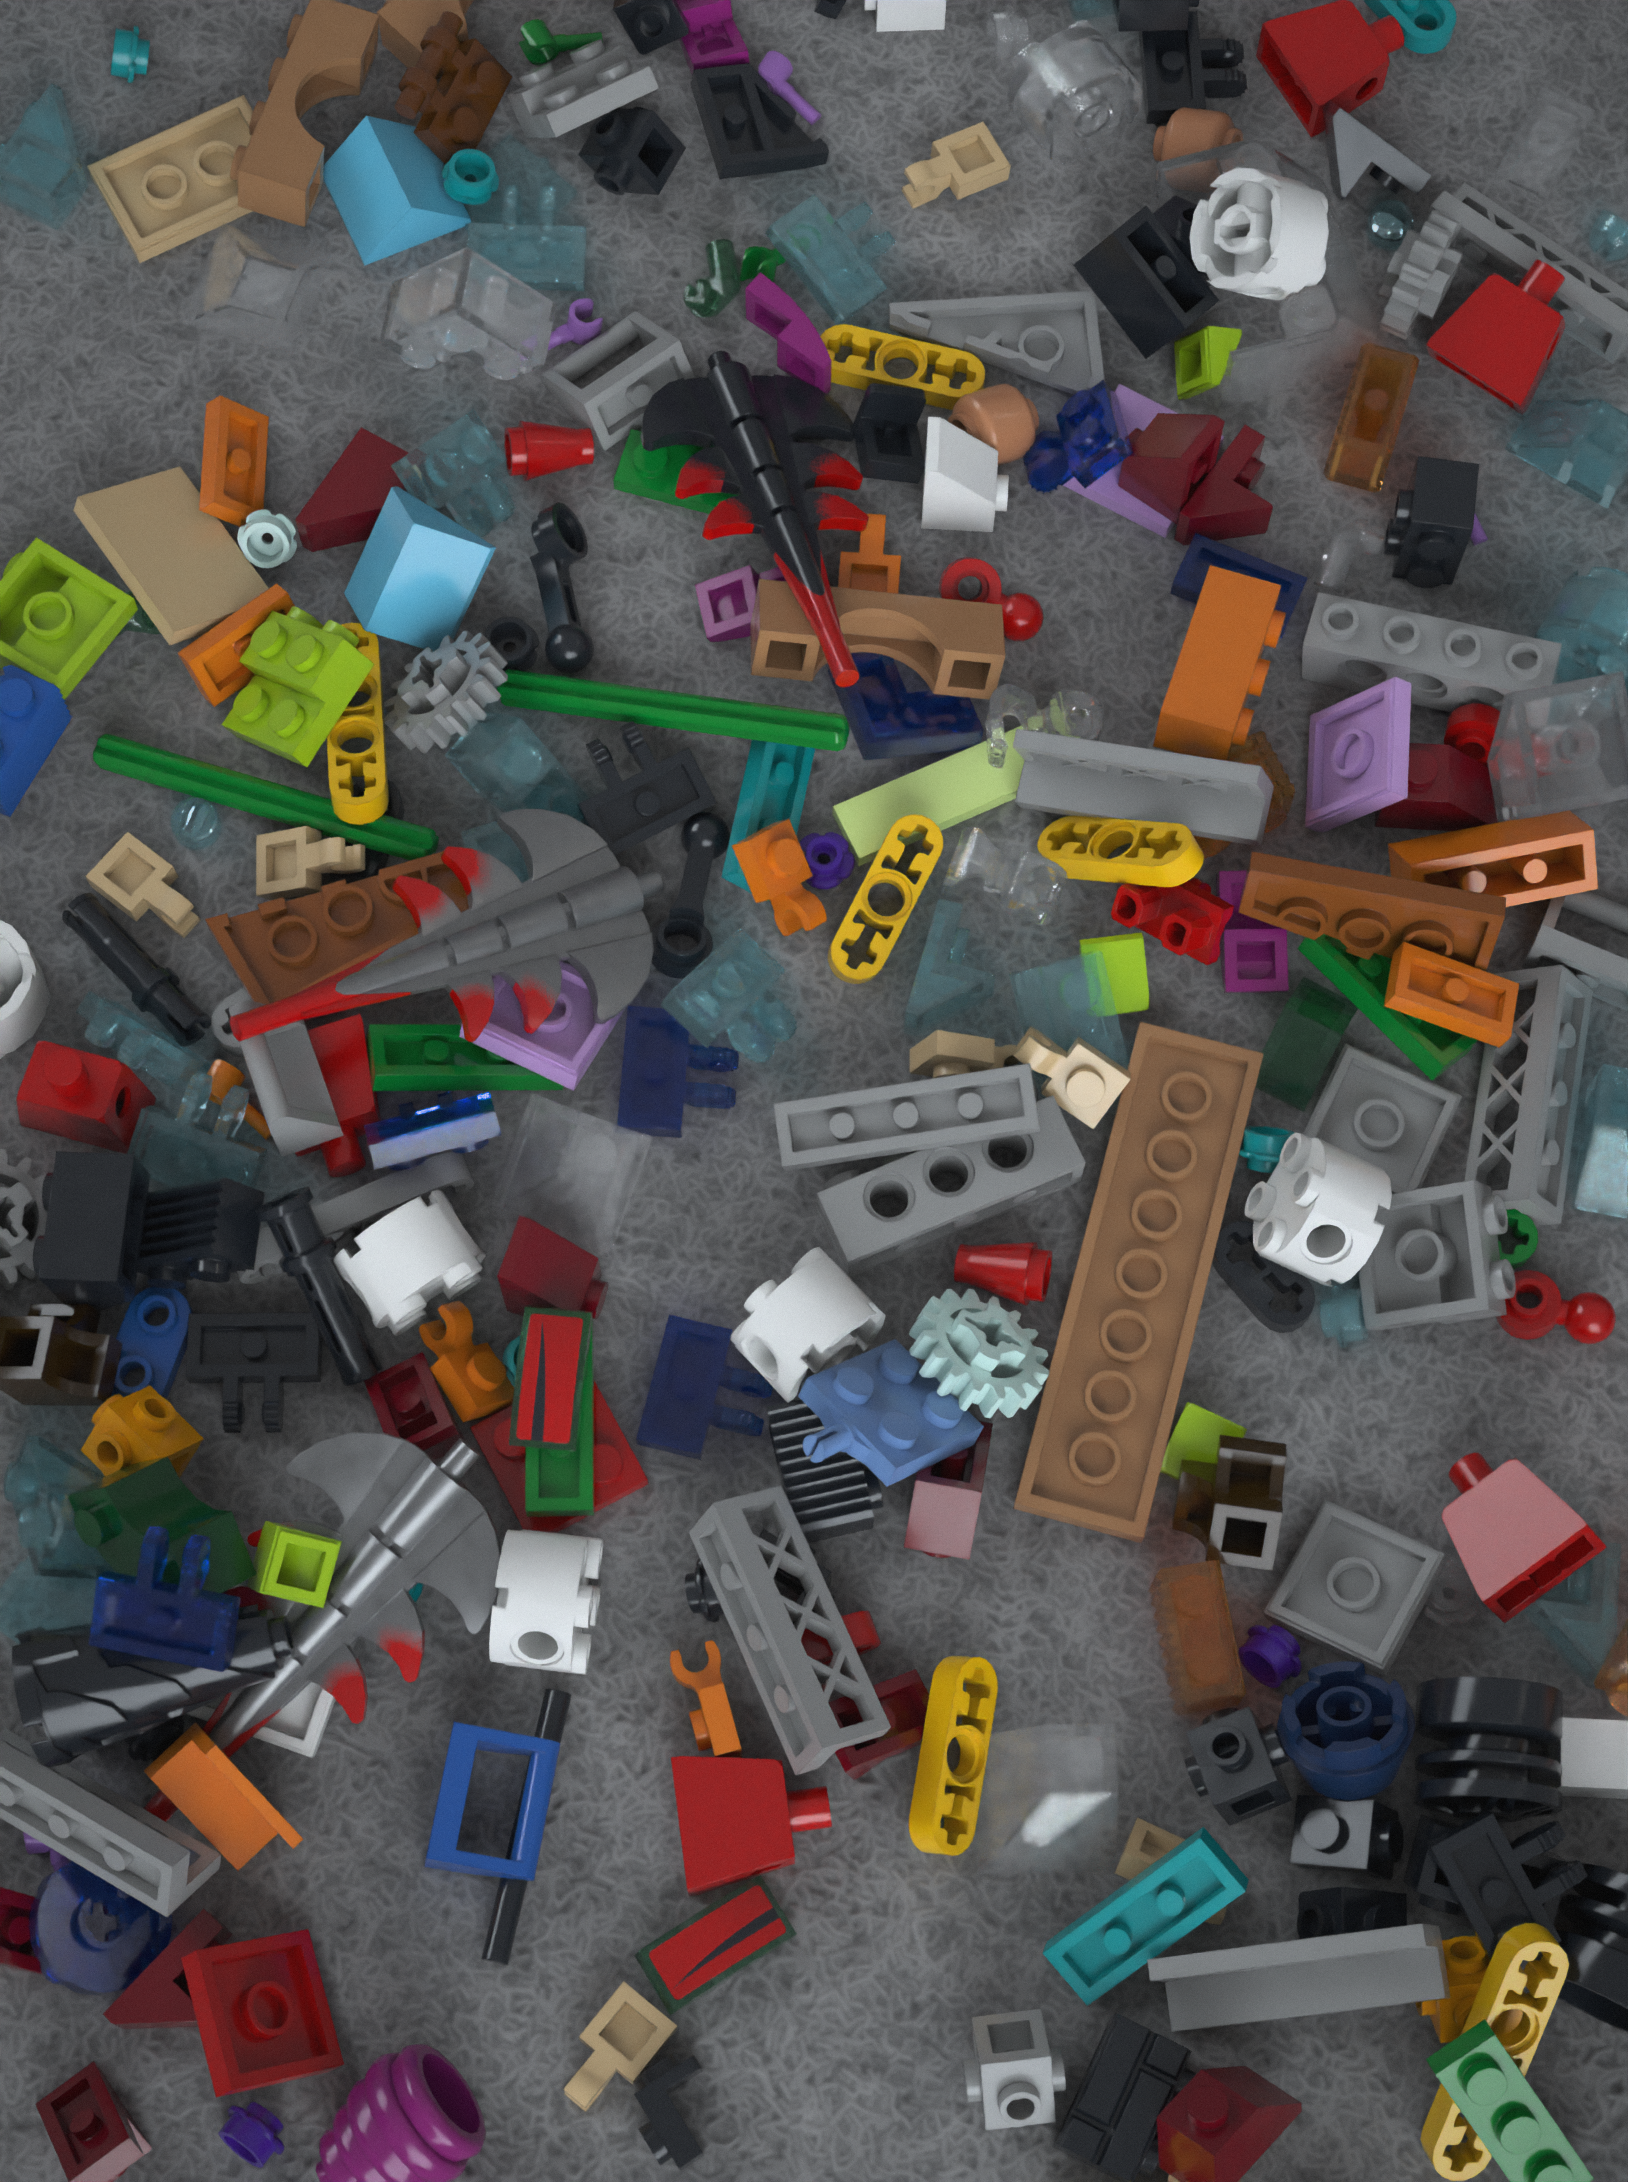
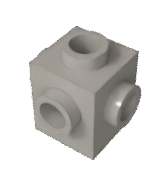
(1017, 2084)

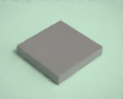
(1383, 1116)
(1355, 1587)

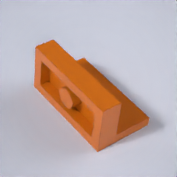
(218, 1798)

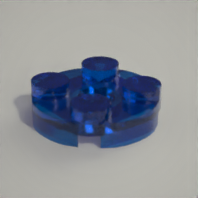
(71, 1953)

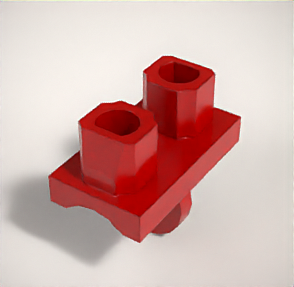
(1180, 916)

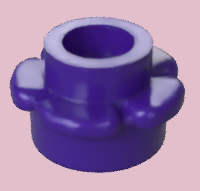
(840, 864)
(1270, 1655)
(252, 2133)

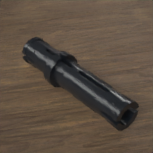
(151, 985)

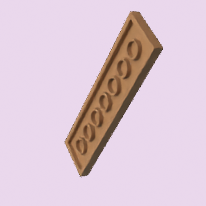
(1139, 1283)

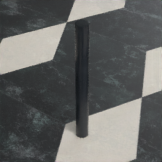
(512, 1891)

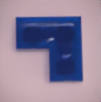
(900, 723)

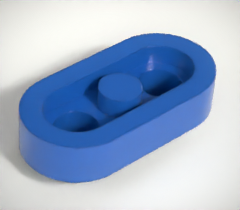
(149, 1347)

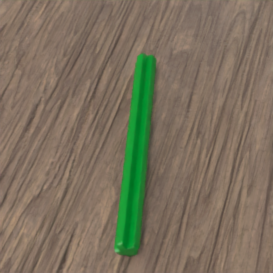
(675, 710)
(259, 797)

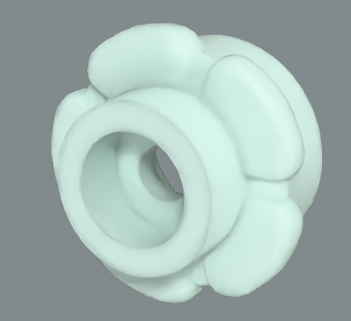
(265, 553)

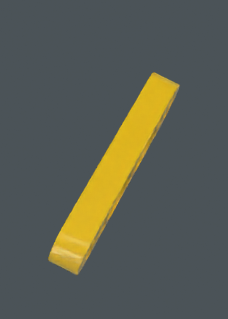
(360, 722)
(1499, 1992)

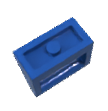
(452, 1797)

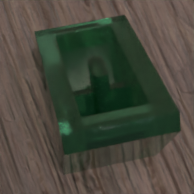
(1304, 1043)

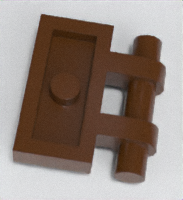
(464, 99)

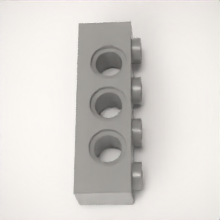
(1444, 660)
(869, 1240)

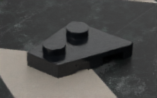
(749, 125)

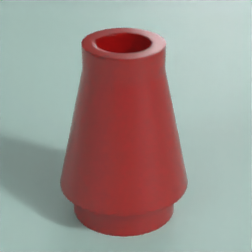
(545, 449)
(1008, 1270)

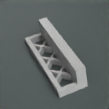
(1507, 246)
(1143, 784)
(1548, 1096)
(907, 1117)
(766, 1633)
(100, 1829)
(1303, 1977)

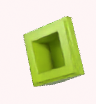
(1203, 359)
(1125, 969)
(1197, 1438)
(294, 1564)

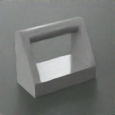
(621, 395)
(1597, 968)
(289, 1085)

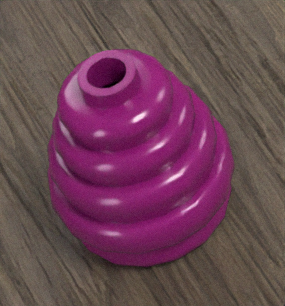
(404, 2123)

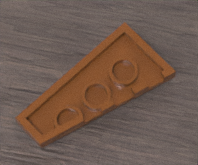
(1371, 909)
(323, 933)

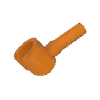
(224, 1077)

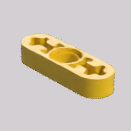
(889, 346)
(1159, 853)
(920, 867)
(929, 1797)

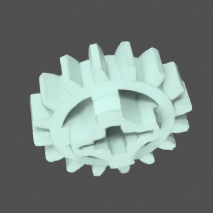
(979, 1353)

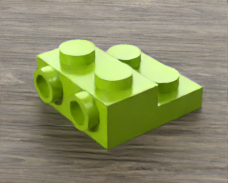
(57, 616)
(298, 684)

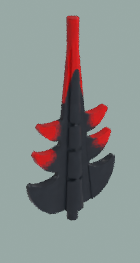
(754, 454)

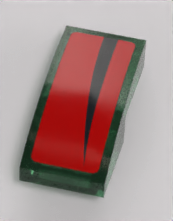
(550, 1378)
(715, 1944)

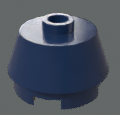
(1346, 1730)

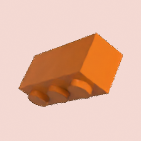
(1220, 666)
(1507, 859)

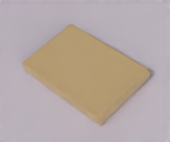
(176, 180)
(170, 553)

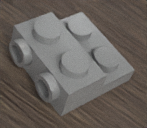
(580, 92)
(1437, 1258)

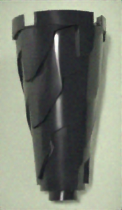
(105, 1695)

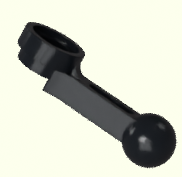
(559, 544)
(704, 839)

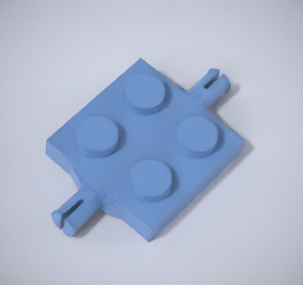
(885, 1414)

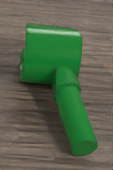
(543, 47)
(762, 260)

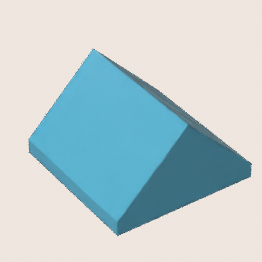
(390, 190)
(416, 573)

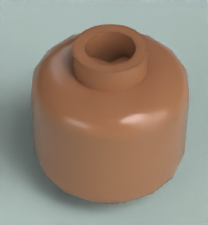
(1194, 131)
(999, 419)

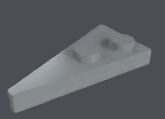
(1032, 335)

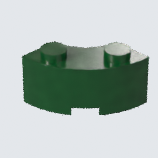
(145, 1494)

